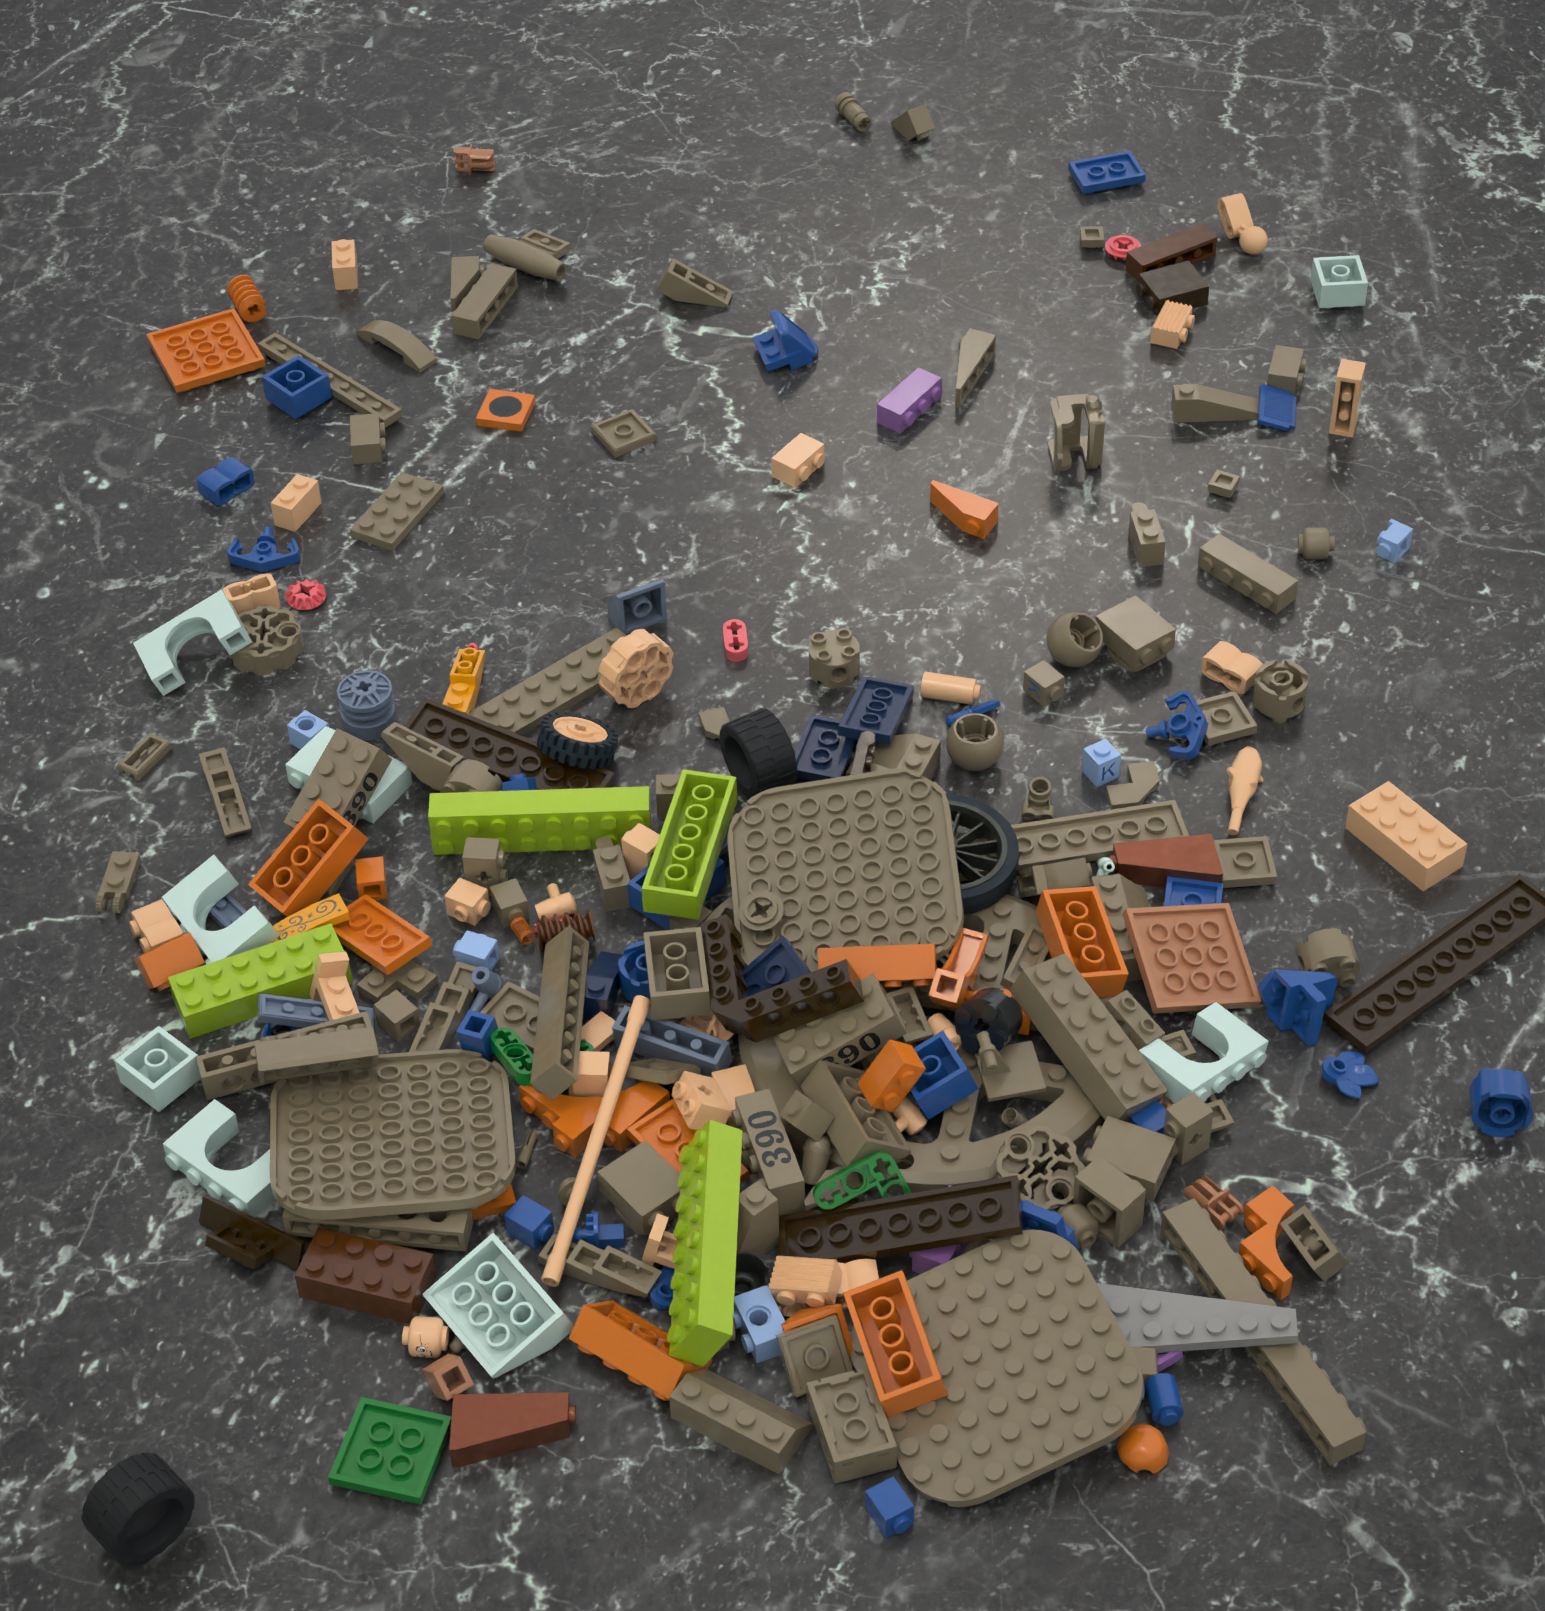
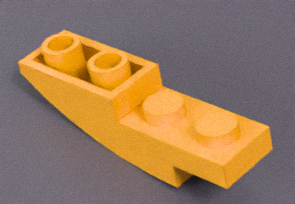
(465, 680)

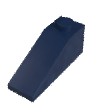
(602, 985)

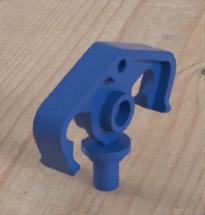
(264, 553)
(1180, 725)

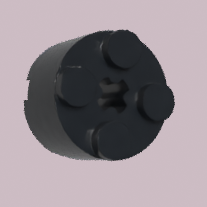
(989, 1012)

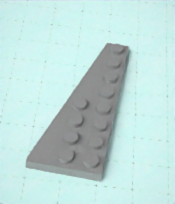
(1195, 1322)

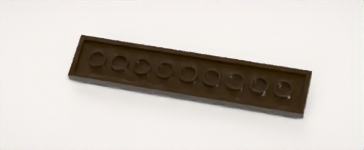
(1439, 964)

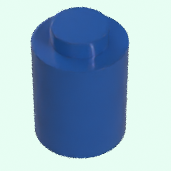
(1163, 1399)

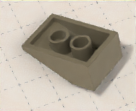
(909, 752)

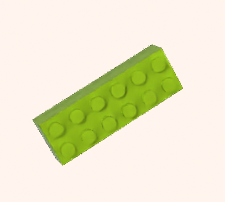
(689, 844)
(230, 987)

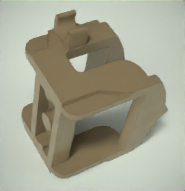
(1067, 420)

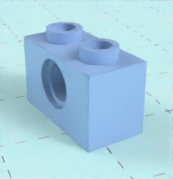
(753, 1309)

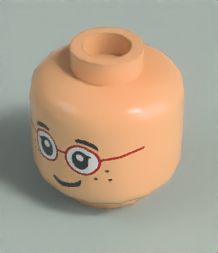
(426, 1337)

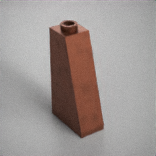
(1155, 859)
(506, 1423)

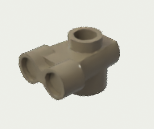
(1038, 801)

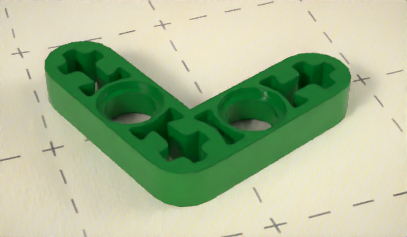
(516, 1046)
(870, 1179)

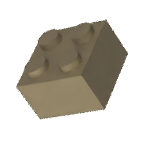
(1111, 1199)

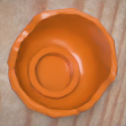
(1143, 1448)

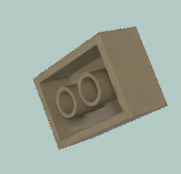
(677, 973)

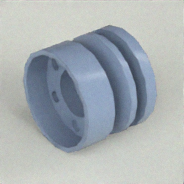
(366, 704)

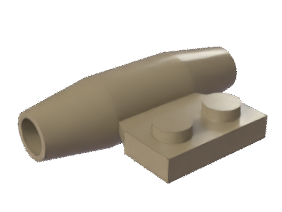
(533, 254)

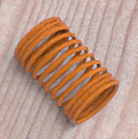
(524, 925)

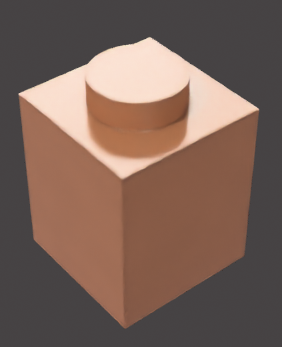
(447, 1377)

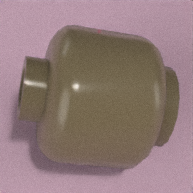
(1315, 543)
(1082, 1222)

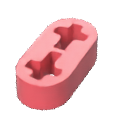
(735, 640)

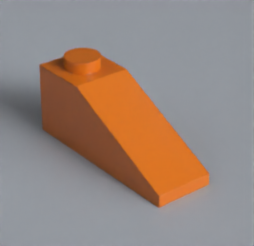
(967, 511)

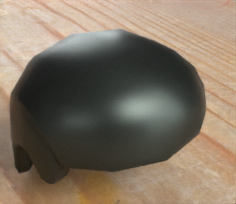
(750, 1273)

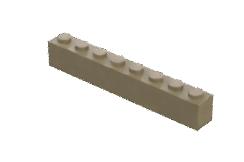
(560, 1013)

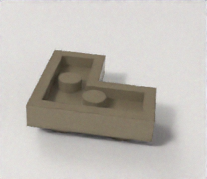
(409, 978)

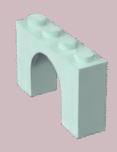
(160, 647)
(390, 788)
(193, 900)
(1223, 1033)
(193, 1149)

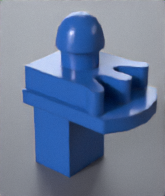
(600, 1235)

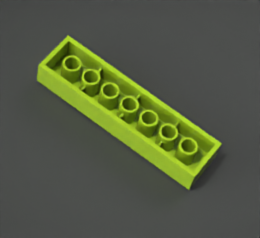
(537, 818)
(705, 1244)

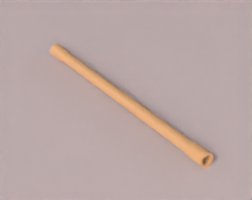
(557, 1258)

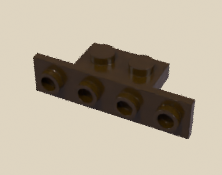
(247, 1237)

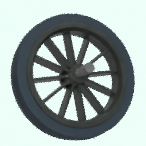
(1002, 840)

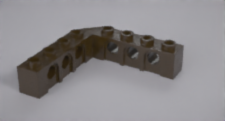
(777, 1007)

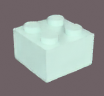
(1339, 281)
(158, 1068)

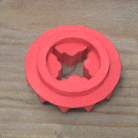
(1120, 245)
(299, 600)

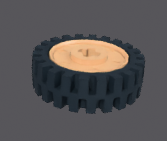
(577, 740)

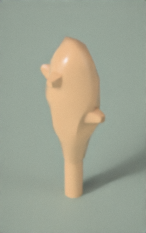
(1243, 782)

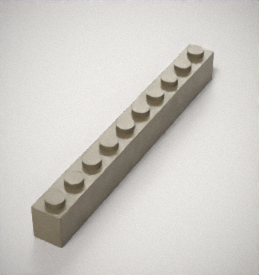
(1287, 1366)

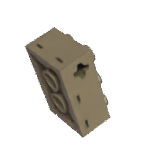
(851, 1425)

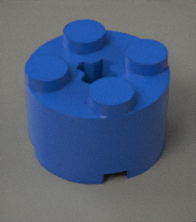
(633, 972)
(1500, 1102)

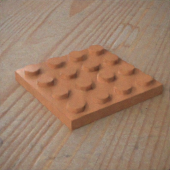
(1191, 957)

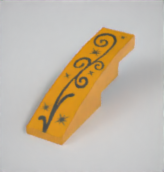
(321, 913)

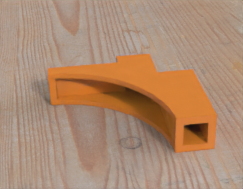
(574, 1116)

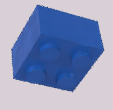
(297, 387)
(945, 1076)

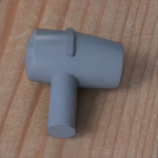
(487, 984)

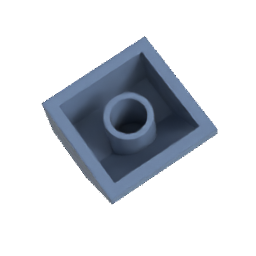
(638, 607)

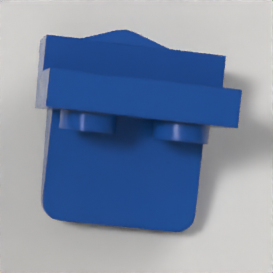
(785, 344)
(1298, 1000)

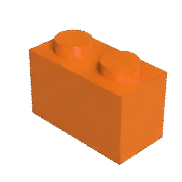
(168, 960)
(891, 1075)

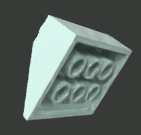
(498, 1308)

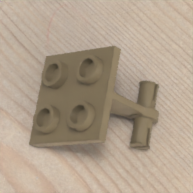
(1010, 1071)

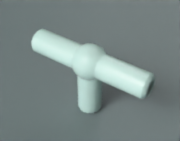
(1105, 866)

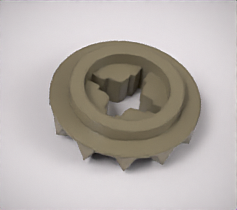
(765, 900)

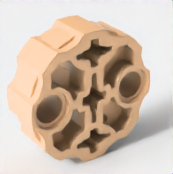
(635, 668)

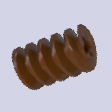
(548, 930)

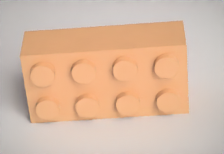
(1406, 836)

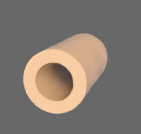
(950, 688)

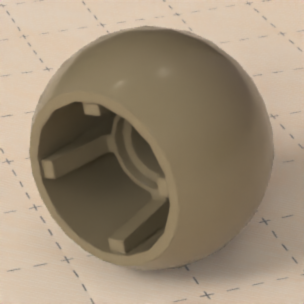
(1074, 639)
(975, 742)

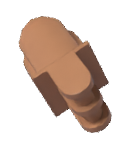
(474, 159)
(1214, 1201)

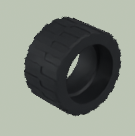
(758, 752)
(138, 1508)

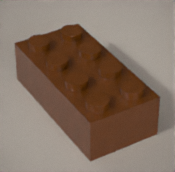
(365, 1275)

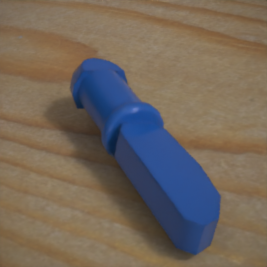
(981, 708)

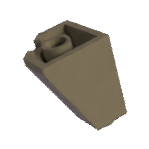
(757, 1220)

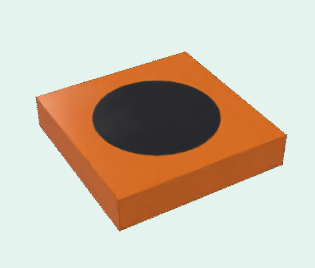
(505, 410)

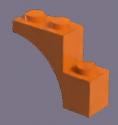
(960, 970)
(1259, 1249)

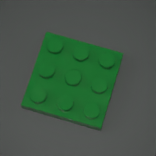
(390, 1450)

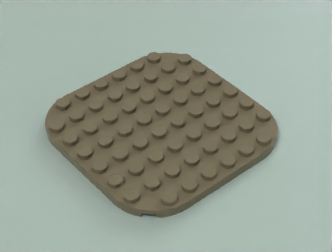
(851, 862)
(393, 1137)
(1026, 1367)

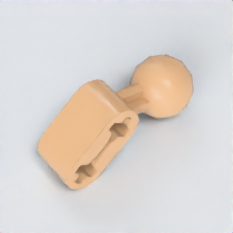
(1238, 223)

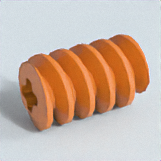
(247, 298)

